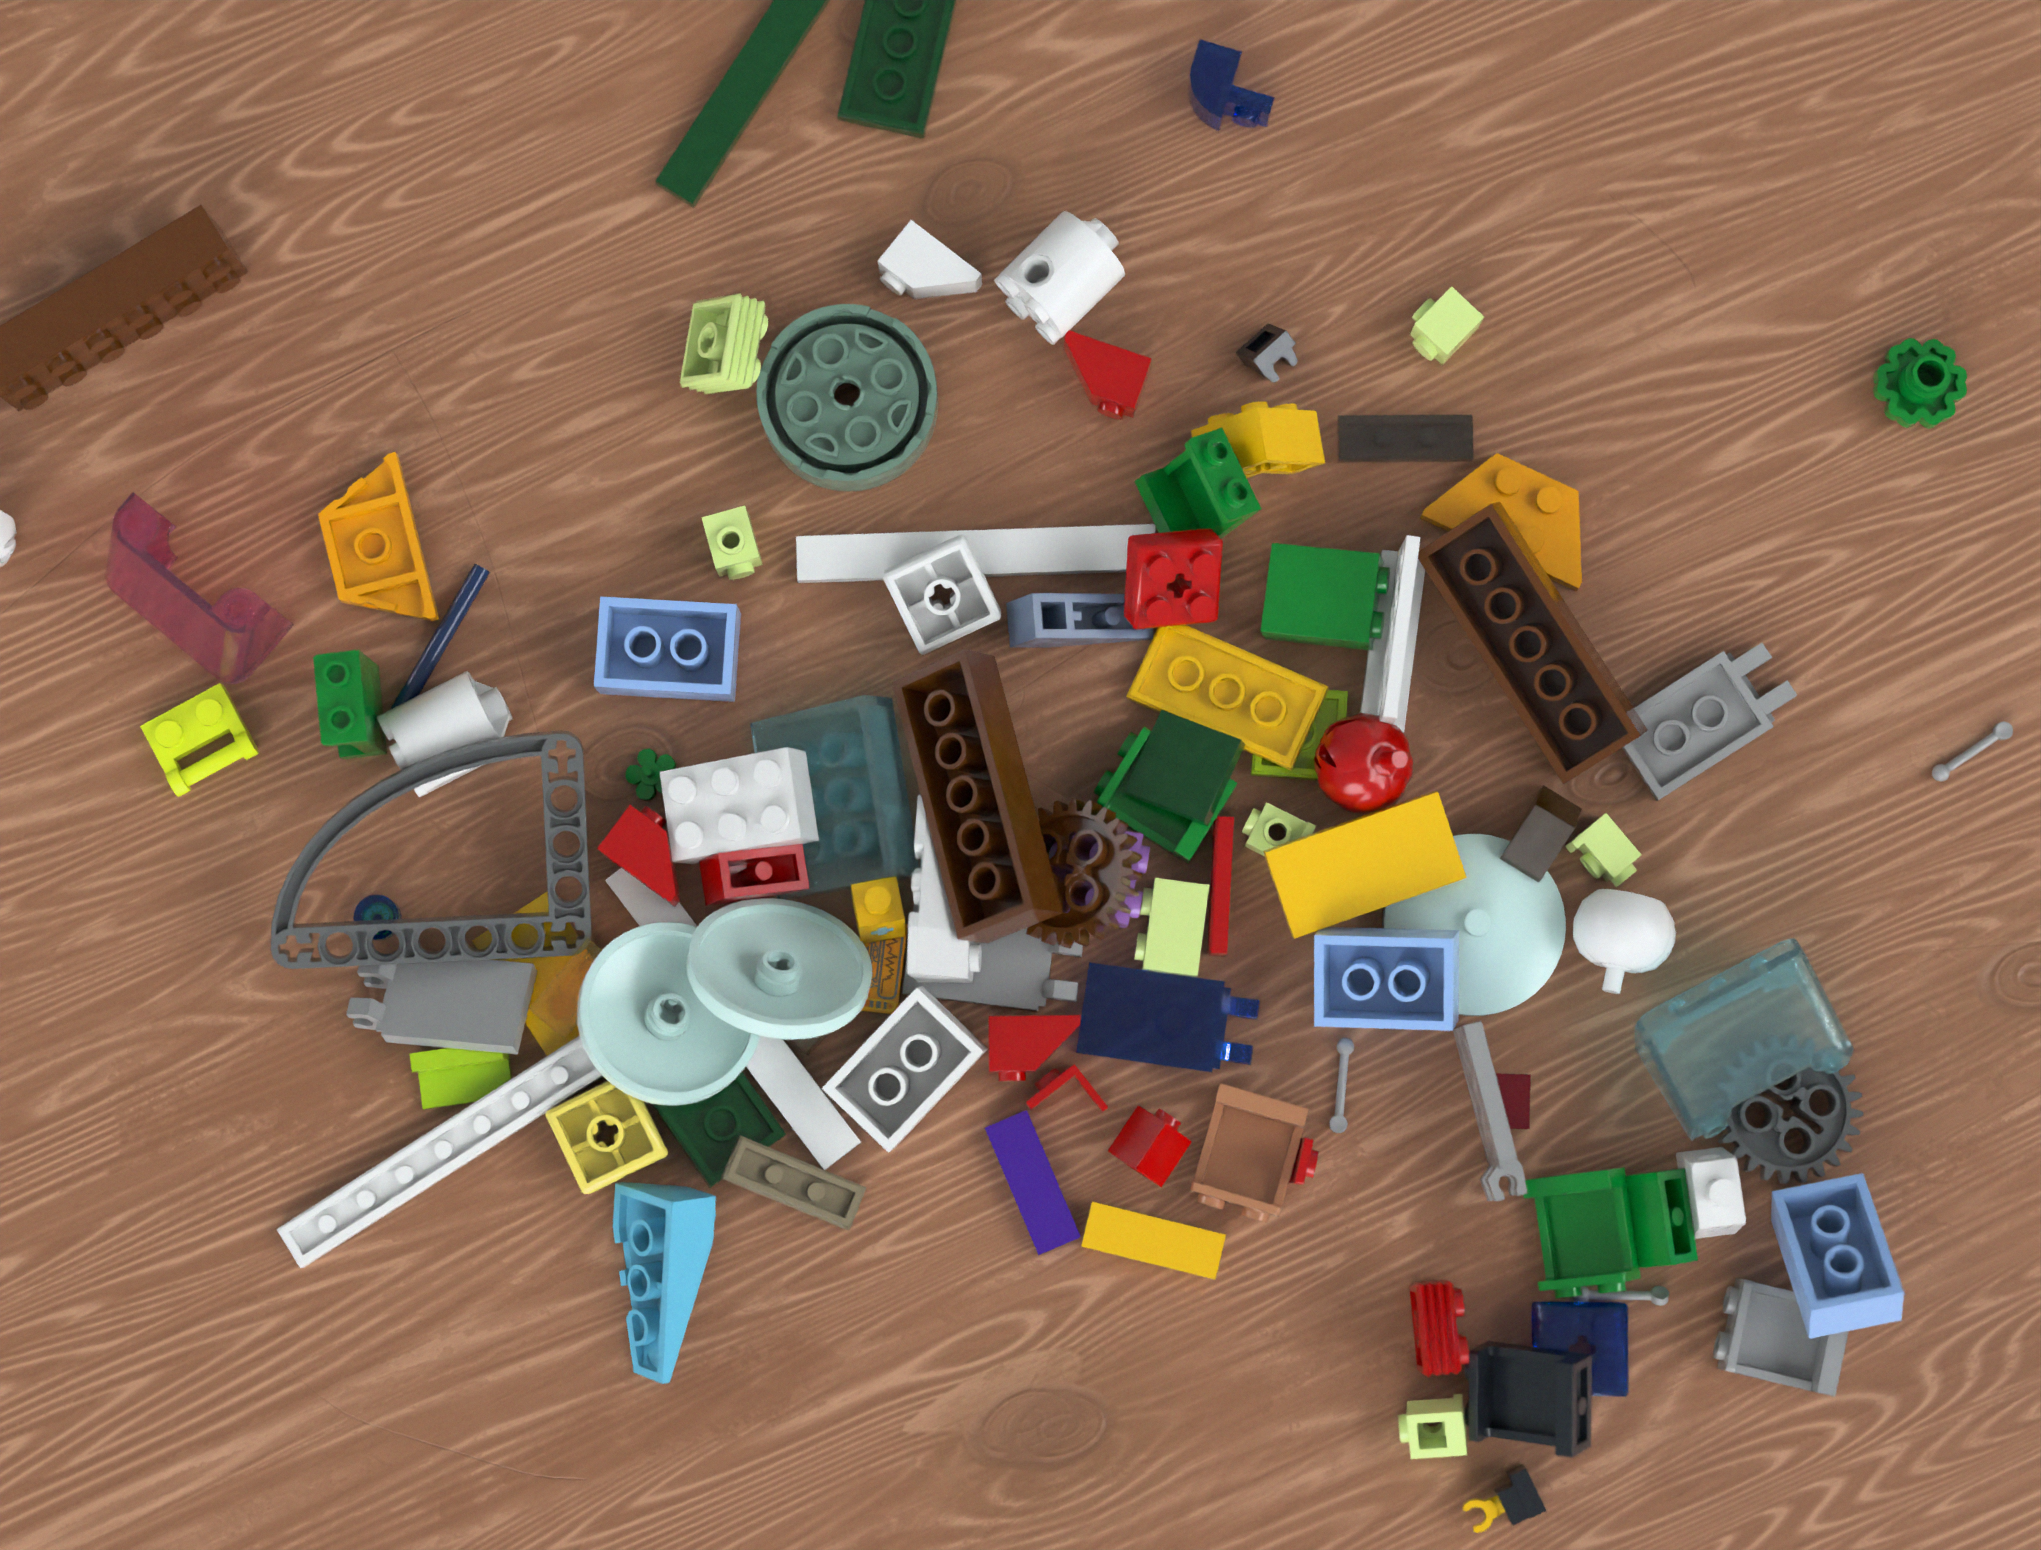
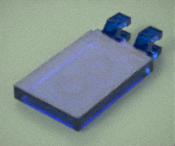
(1161, 1019)

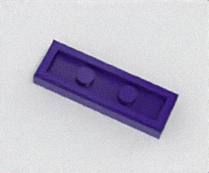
(1032, 1182)

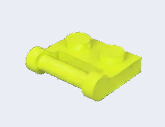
(193, 727)

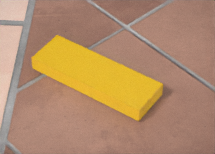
(1153, 1240)

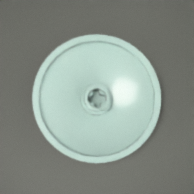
(1505, 923)
(779, 968)
(649, 1025)

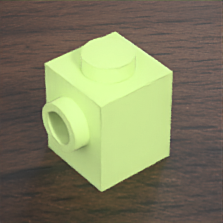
(1444, 325)
(732, 543)

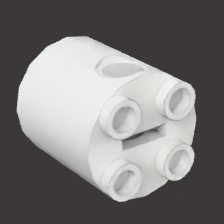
(1062, 274)
(443, 720)

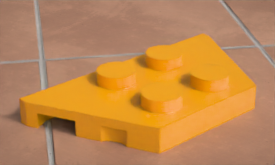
(1537, 504)
(377, 545)

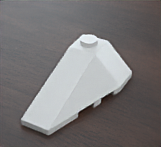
(933, 945)

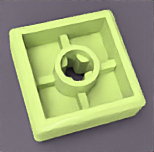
(724, 344)

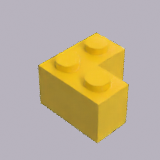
(1270, 438)

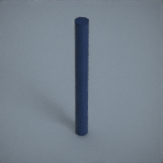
(442, 635)

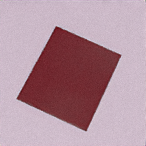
(1516, 1098)

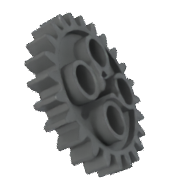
(1766, 1145)

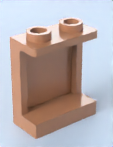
(1249, 1152)

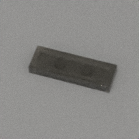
(1405, 438)

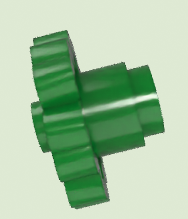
(1920, 383)

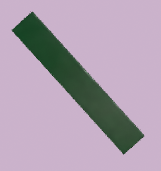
(738, 98)

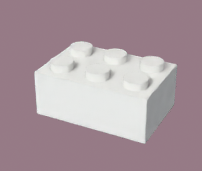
(739, 804)
(905, 1068)

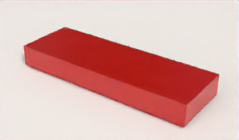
(1220, 886)

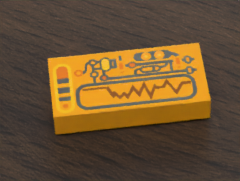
(887, 972)

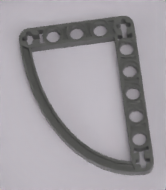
(452, 927)

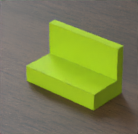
(458, 1075)

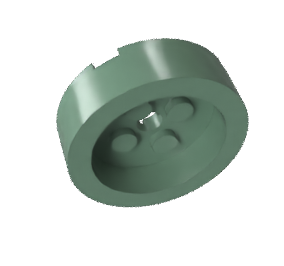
(841, 443)

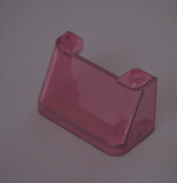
(222, 638)

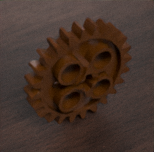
(1107, 871)

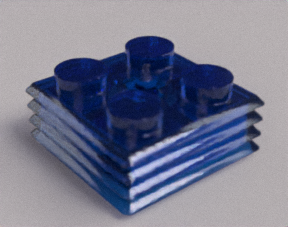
(1602, 1326)

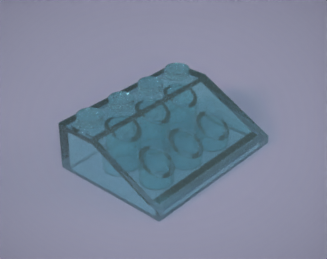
(854, 789)

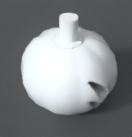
(1623, 933)

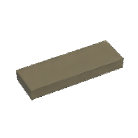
(793, 1182)

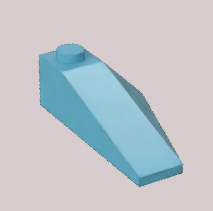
(666, 1250)

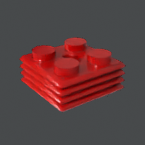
(1155, 561)
(1435, 1327)

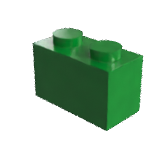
(1662, 1218)

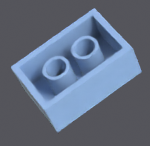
(667, 649)
(1386, 978)
(1836, 1256)

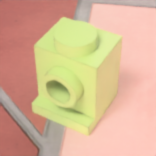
(1260, 822)
(1606, 851)
(1442, 1440)

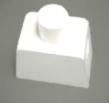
(1713, 1191)

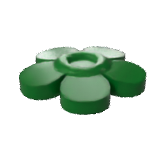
(649, 774)

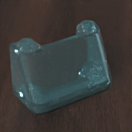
(1740, 1036)

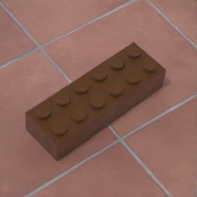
(115, 307)
(1531, 642)
(976, 797)

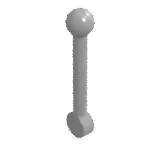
(2000, 732)
(1339, 1123)
(1658, 1295)

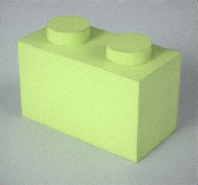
(1173, 927)

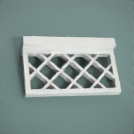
(1391, 661)

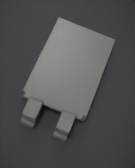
(1703, 720)
(1011, 975)
(448, 1003)
(1489, 1113)

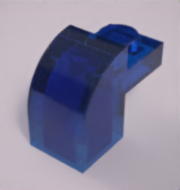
(1214, 93)

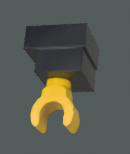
(1517, 1499)

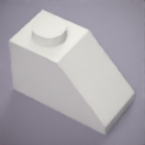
(925, 266)

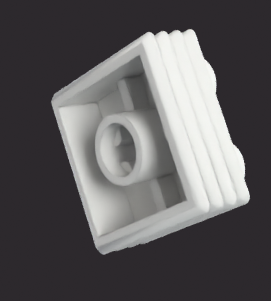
(931, 621)

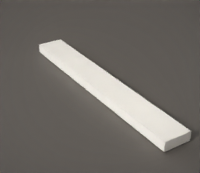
(996, 550)
(773, 1061)
(439, 1153)

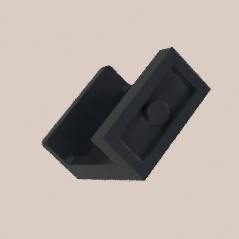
(1530, 1396)

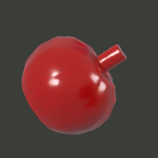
(1363, 763)

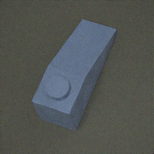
(1070, 620)

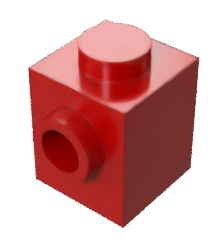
(1150, 1144)

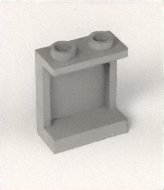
(1771, 1343)

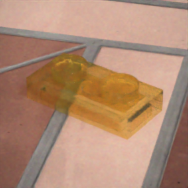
(559, 999)

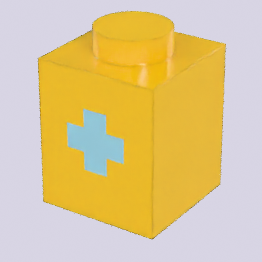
(878, 910)

